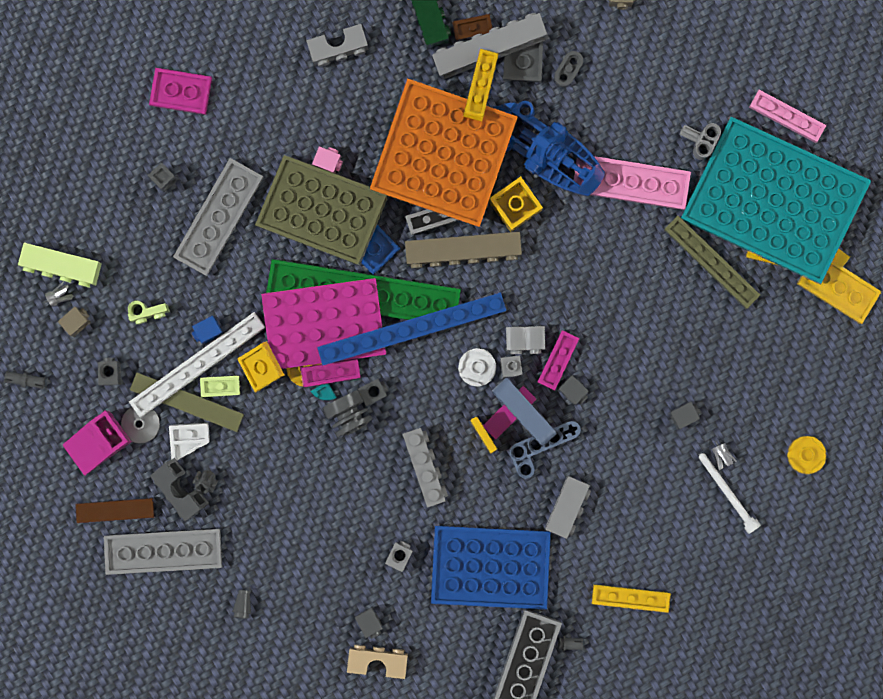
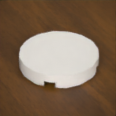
(477, 367)

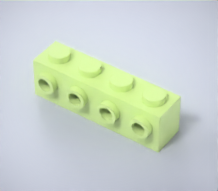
(59, 264)

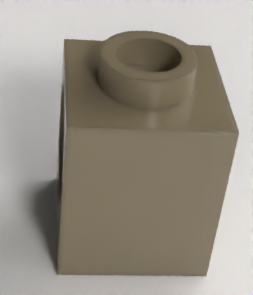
(75, 321)

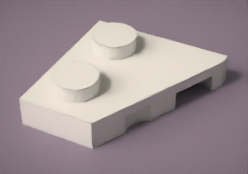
(187, 438)

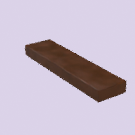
(115, 510)

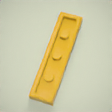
(481, 85)
(630, 598)

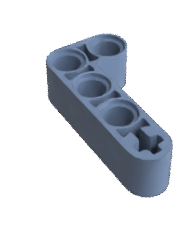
(524, 411)
(528, 451)

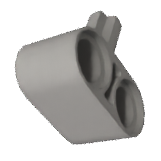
(702, 139)

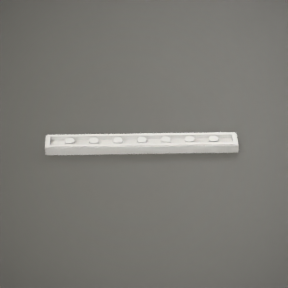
(197, 365)

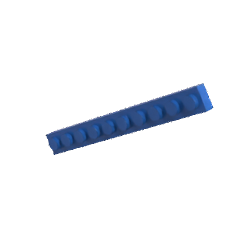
(411, 329)

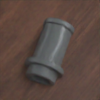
(570, 643)

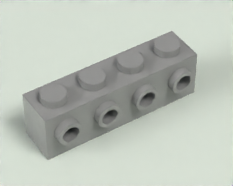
(424, 467)

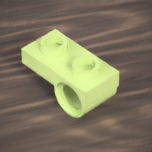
(155, 311)

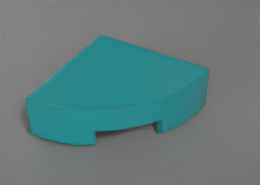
(324, 392)

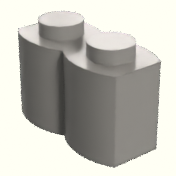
(525, 339)

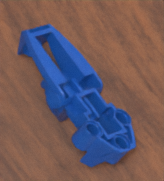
(550, 150)

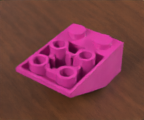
(96, 442)

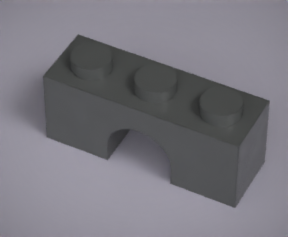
(168, 480)

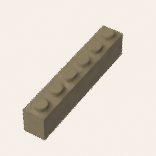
(464, 248)

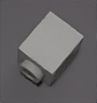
(511, 366)
(399, 564)

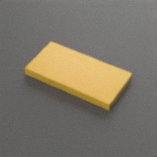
(844, 292)

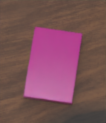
(180, 91)

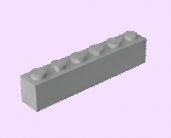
(502, 40)

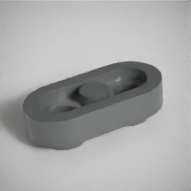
(568, 69)

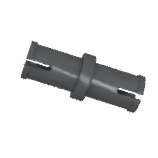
(24, 380)

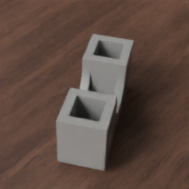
(323, 53)

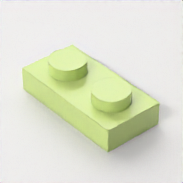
(220, 386)

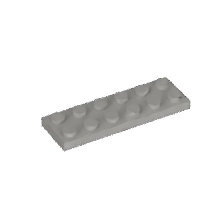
(218, 217)
(162, 551)

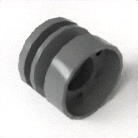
(347, 414)

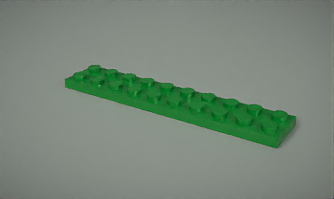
(396, 297)

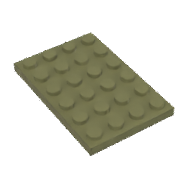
(321, 210)

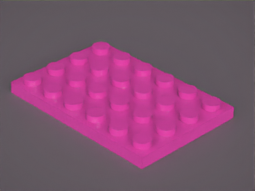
(319, 315)

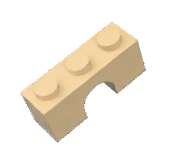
(361, 657)

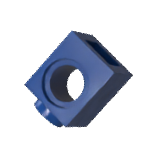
(207, 330)

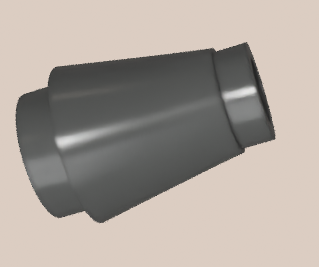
(242, 605)

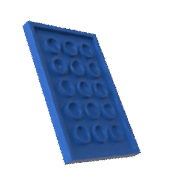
(490, 567)

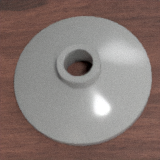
(145, 433)

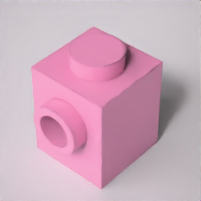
(328, 159)

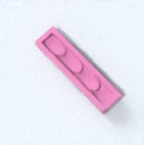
(787, 116)

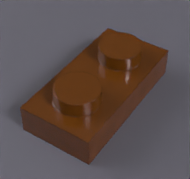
(469, 27)

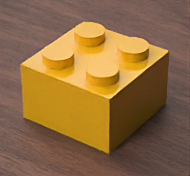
(515, 204)

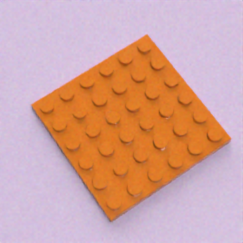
(441, 156)

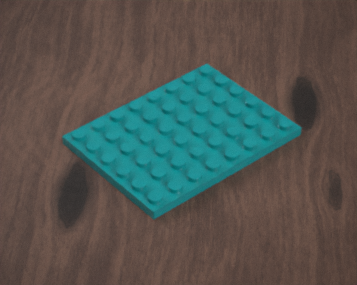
(775, 200)

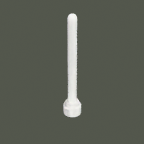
(750, 523)

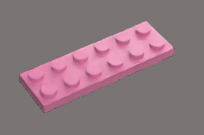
(640, 183)

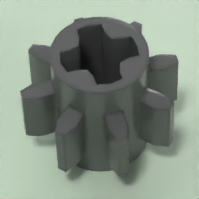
(205, 481)

